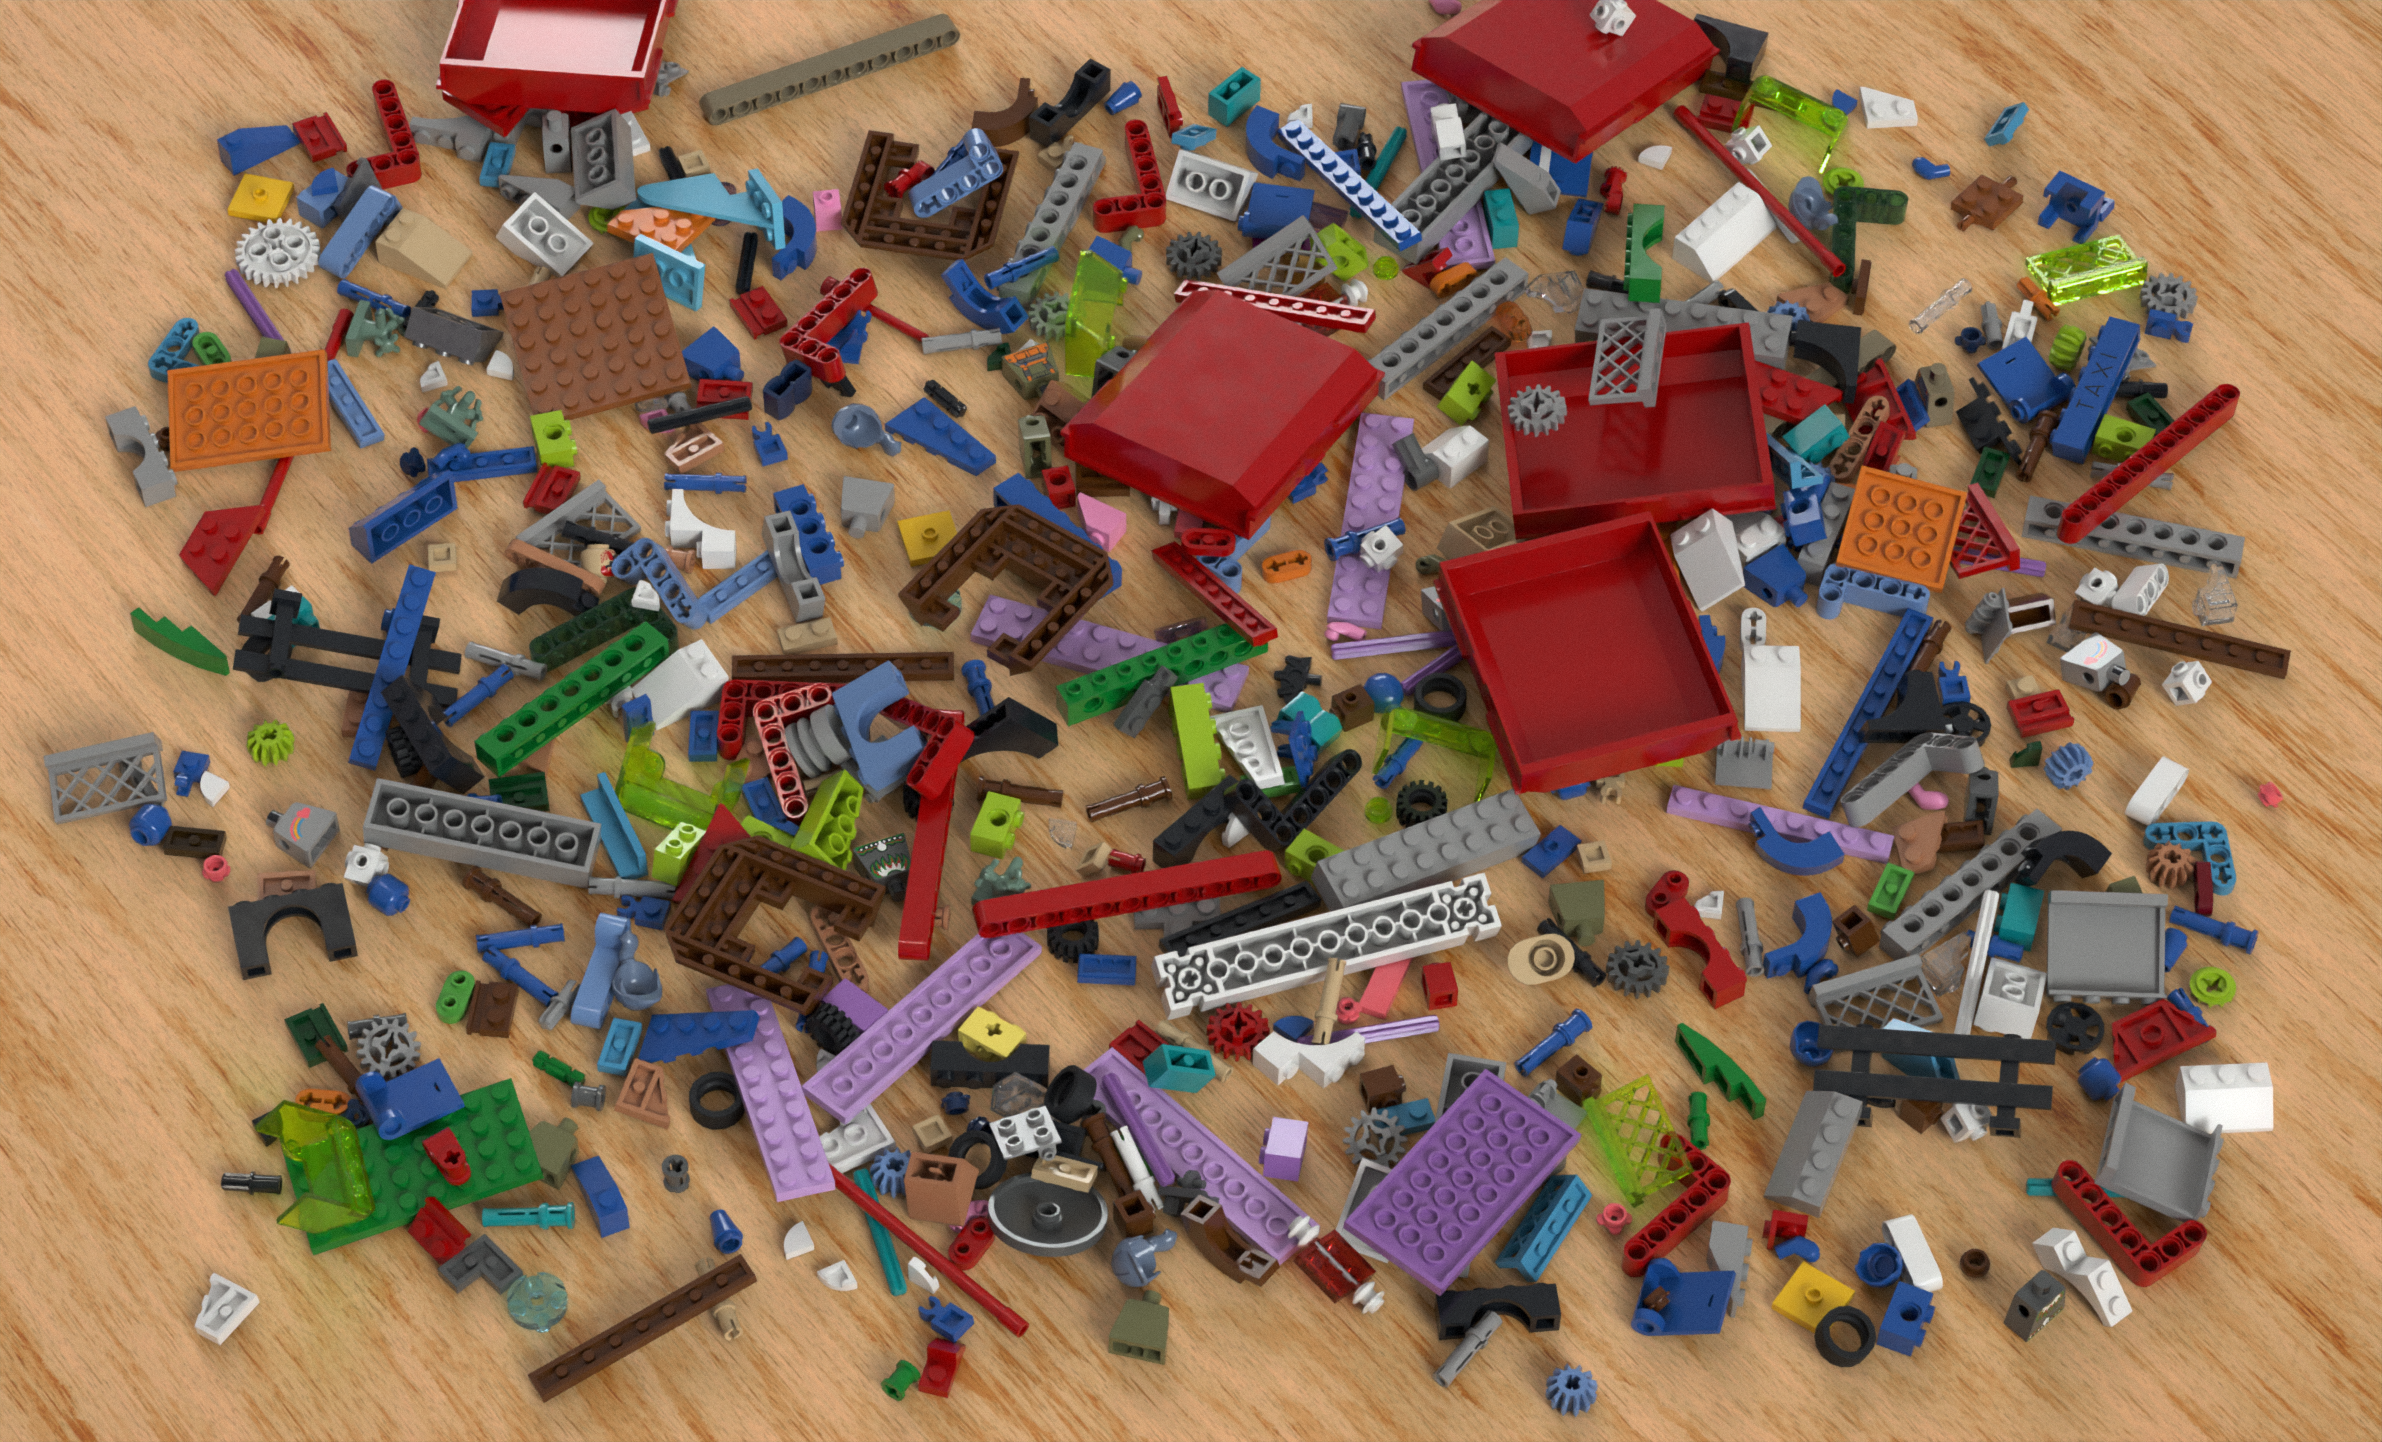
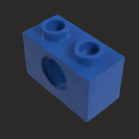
(1803, 515)
(1911, 1304)

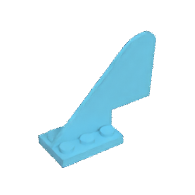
(709, 198)
(679, 272)

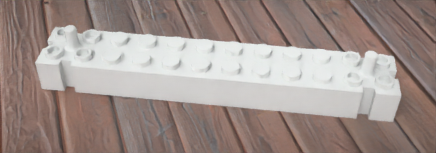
(1299, 950)

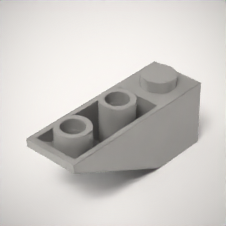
(1529, 182)
(553, 191)
(1726, 1253)

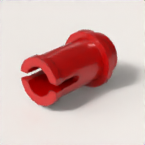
(1127, 861)

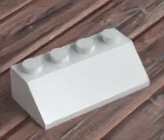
(1723, 233)

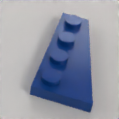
(942, 436)
(695, 1032)

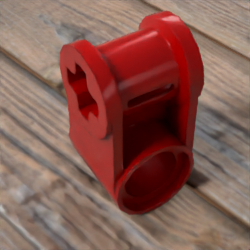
(448, 1156)

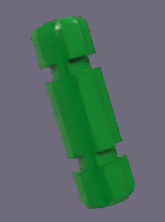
(557, 1069)

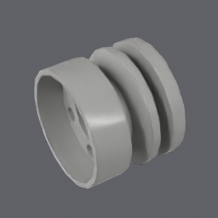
(818, 741)

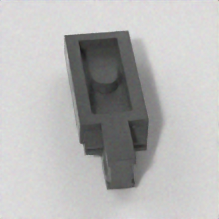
(1145, 702)

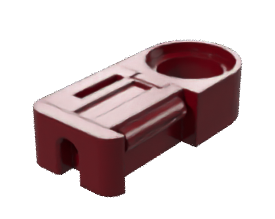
(2203, 888)

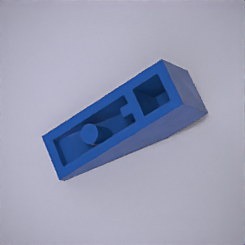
(254, 145)
(1582, 226)
(601, 1196)

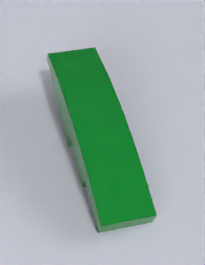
(184, 645)
(1715, 1065)

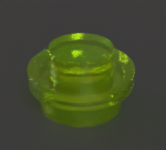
(1385, 268)
(1378, 810)

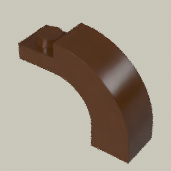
(1012, 123)
(1222, 1247)

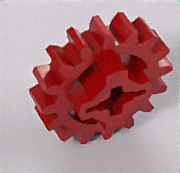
(1223, 1031)

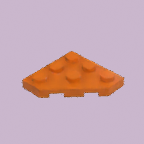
(663, 225)

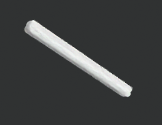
(1976, 962)

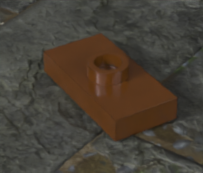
(1860, 287)
(1962, 836)

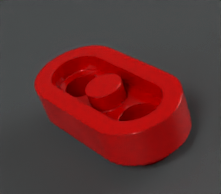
(1208, 542)
(1666, 891)
(973, 1241)

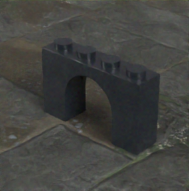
(419, 716)
(255, 919)

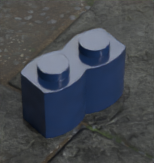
(787, 390)

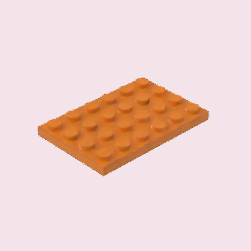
(249, 410)

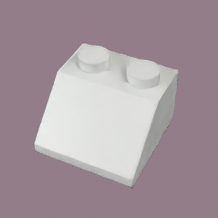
(1457, 453)

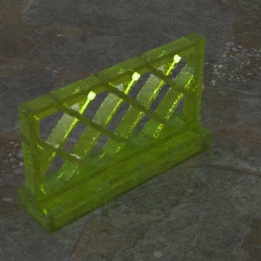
(2088, 281)
(1619, 1155)

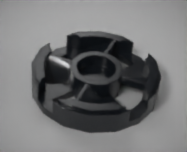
(1962, 724)
(2074, 1028)

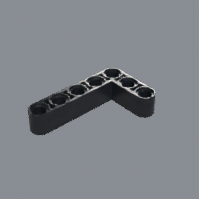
(1304, 810)

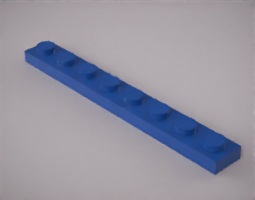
(391, 665)

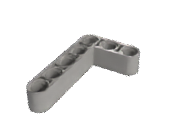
(1906, 769)

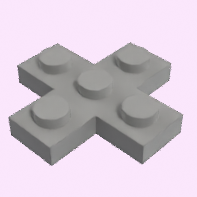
(1177, 917)

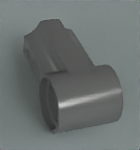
(1349, 121)
(1418, 469)

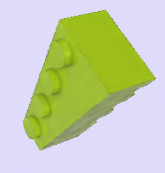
(1196, 745)
(830, 821)

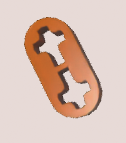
(1453, 280)
(1286, 566)
(324, 1100)

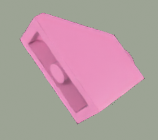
(1100, 521)

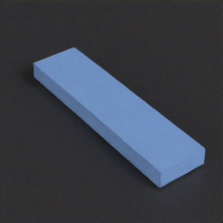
(352, 408)
(738, 587)

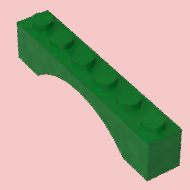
(1641, 273)

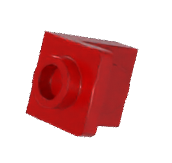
(1784, 1225)

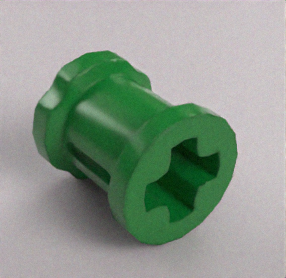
(900, 1380)

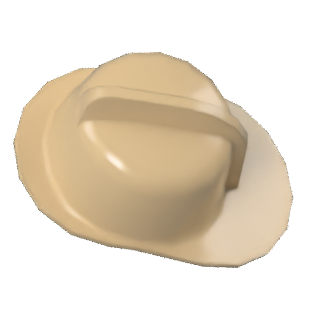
(1540, 959)

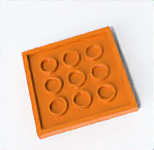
(1901, 528)

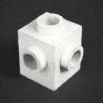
(1612, 16)
(1748, 144)
(1380, 549)
(2097, 588)
(2187, 683)
(365, 864)
(1966, 1121)

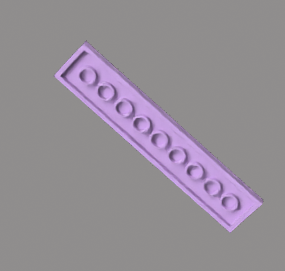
(1470, 236)
(1372, 499)
(1094, 647)
(914, 1022)
(774, 1101)
(1248, 1199)

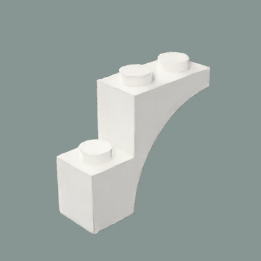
(1447, 131)
(713, 545)
(1324, 1064)
(2094, 1277)

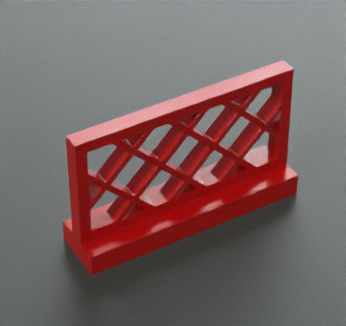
(1989, 527)

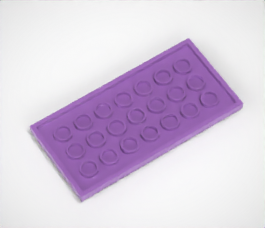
(1462, 1182)

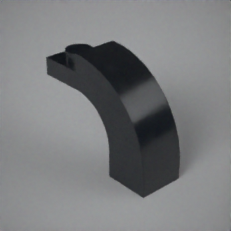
(547, 587)
(2074, 848)

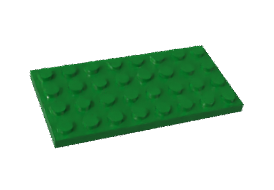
(402, 1175)

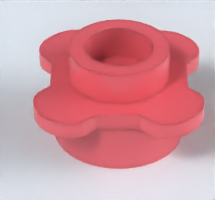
(1616, 1211)

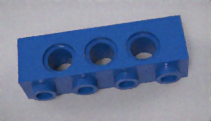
(815, 543)

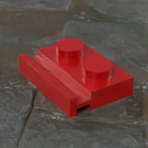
(1168, 106)
(1720, 113)
(319, 137)
(758, 312)
(718, 391)
(551, 488)
(2040, 713)
(1137, 1044)
(438, 1231)

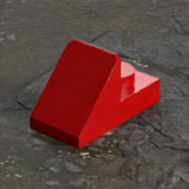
(1428, 267)
(1884, 447)
(941, 1367)

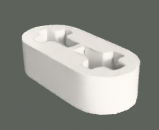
(1748, 631)

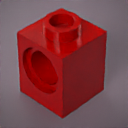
(1059, 487)
(1439, 985)

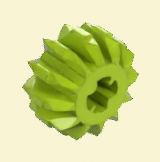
(2067, 347)
(270, 742)

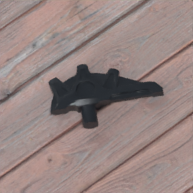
(1295, 677)

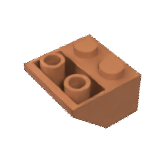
(1058, 406)
(939, 1188)

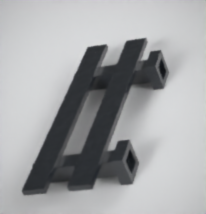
(283, 632)
(2004, 1095)

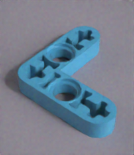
(174, 360)
(2207, 845)

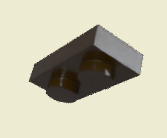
(194, 842)

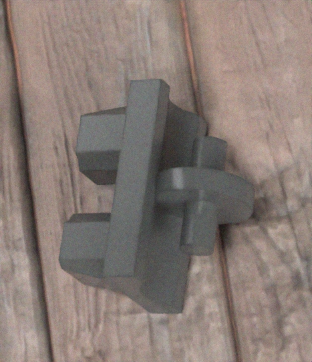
(1177, 1197)

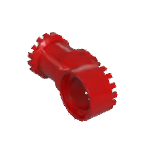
(908, 179)
(1612, 189)

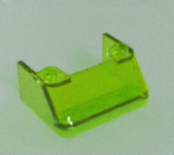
(1799, 107)
(1090, 312)
(1440, 732)
(665, 802)
(331, 1163)

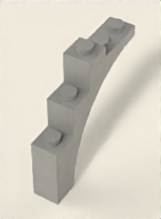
(468, 135)

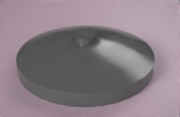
(1046, 1217)

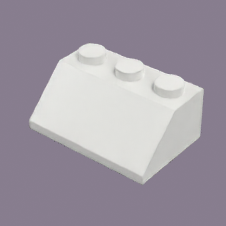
(1210, 185)
(2226, 1095)

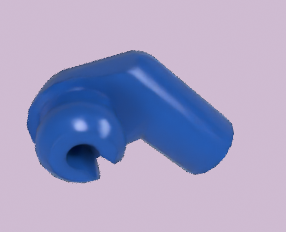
(1929, 170)
(446, 454)
(1823, 968)
(1800, 1246)

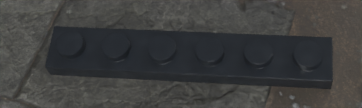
(1247, 918)

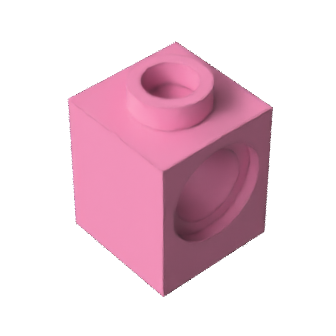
(827, 210)

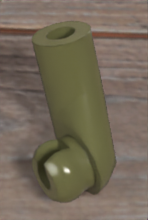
(1131, 234)
(1428, 564)

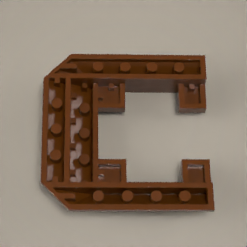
(876, 219)
(1031, 547)
(729, 891)

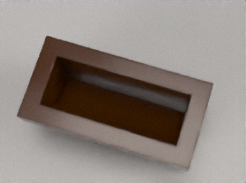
(2031, 612)

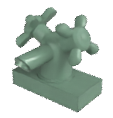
(379, 331)
(450, 424)
(992, 885)

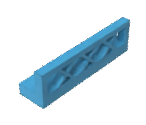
(1791, 467)
(616, 830)
(1548, 1227)

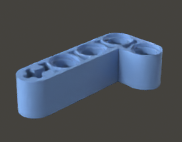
(930, 194)
(358, 230)
(1228, 567)
(666, 585)
(1868, 591)
(596, 987)

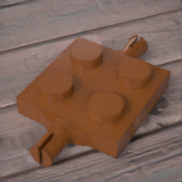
(1987, 202)

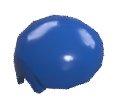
(1384, 691)
(1804, 1045)
(1879, 1265)

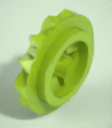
(1841, 175)
(598, 215)
(2208, 977)

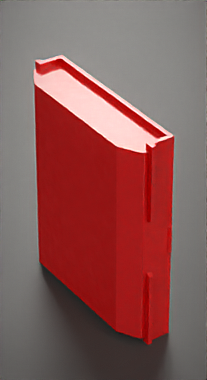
(556, 53)
(1557, 74)
(1223, 410)
(1617, 460)
(1585, 654)

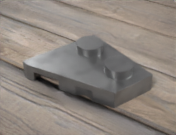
(355, 188)

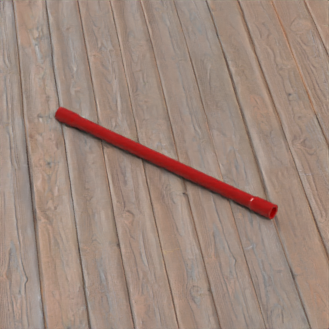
(1826, 257)
(283, 464)
(1003, 1314)

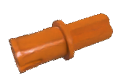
(2039, 298)

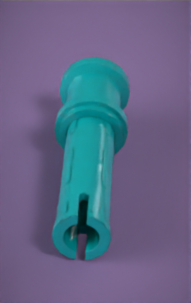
(544, 1216)

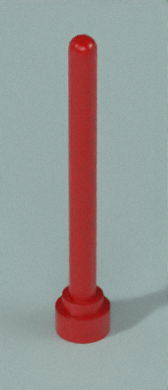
(830, 283)

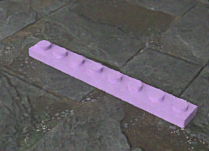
(1789, 825)

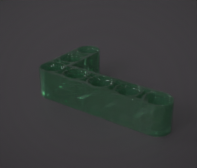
(1860, 205)
(596, 628)

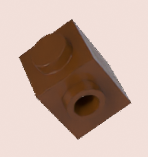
(1352, 707)
(1855, 931)
(1578, 1080)
(1381, 1088)
(1920, 1114)
(1133, 1215)

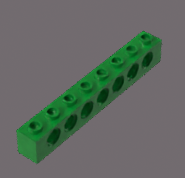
(1118, 683)
(571, 699)

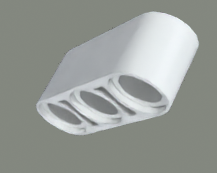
(2141, 589)
(2157, 791)
(1918, 1261)

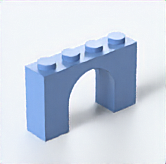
(857, 707)

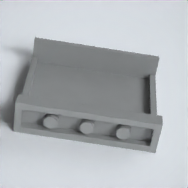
(2106, 946)
(2158, 1159)

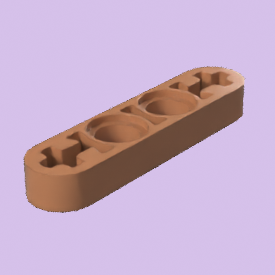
(1859, 440)
(533, 557)
(837, 951)

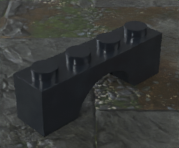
(1088, 87)
(1183, 837)
(957, 1068)
(1532, 1305)

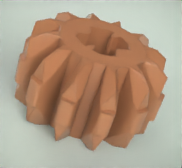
(2170, 864)

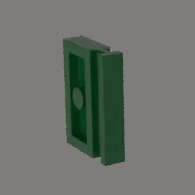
(522, 790)
(310, 1027)

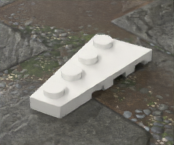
(1251, 745)
(857, 1141)

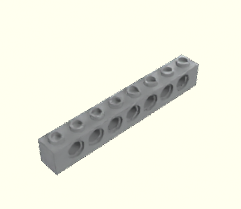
(1051, 217)
(1448, 325)
(2141, 539)
(1963, 892)

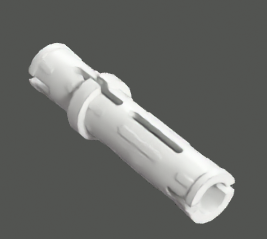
(1136, 1167)

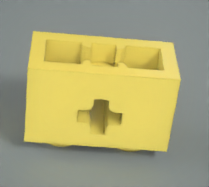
(990, 1036)

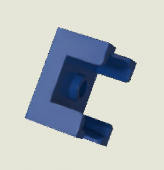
(2073, 202)

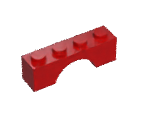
(1681, 926)

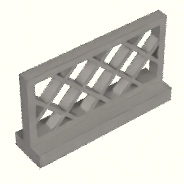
(1271, 251)
(1649, 365)
(574, 510)
(100, 755)
(1871, 980)

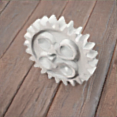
(277, 253)

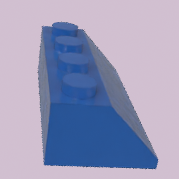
(404, 516)

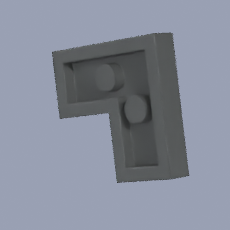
(479, 1260)

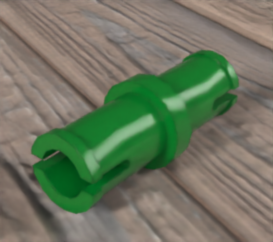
(1698, 1120)

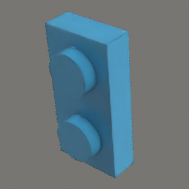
(2006, 124)
(1193, 136)
(497, 163)
(619, 1047)
(1414, 1115)

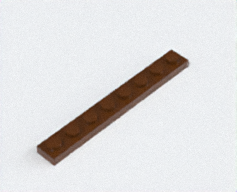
(2179, 639)
(841, 667)
(642, 1328)

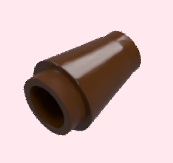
(2119, 695)

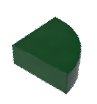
(994, 361)
(2027, 757)

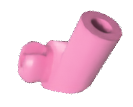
(1446, 7)
(1347, 629)
(1928, 799)
(976, 1209)

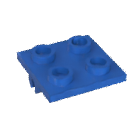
(851, 338)
(1299, 745)

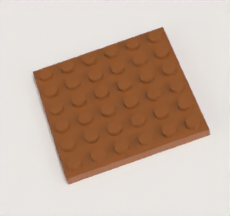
(596, 339)

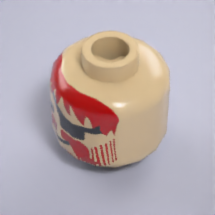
(598, 560)

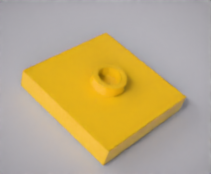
(260, 198)
(926, 535)
(1811, 1296)

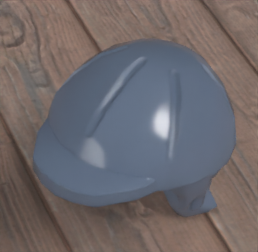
(1810, 206)
(861, 427)
(634, 981)
(1134, 1257)

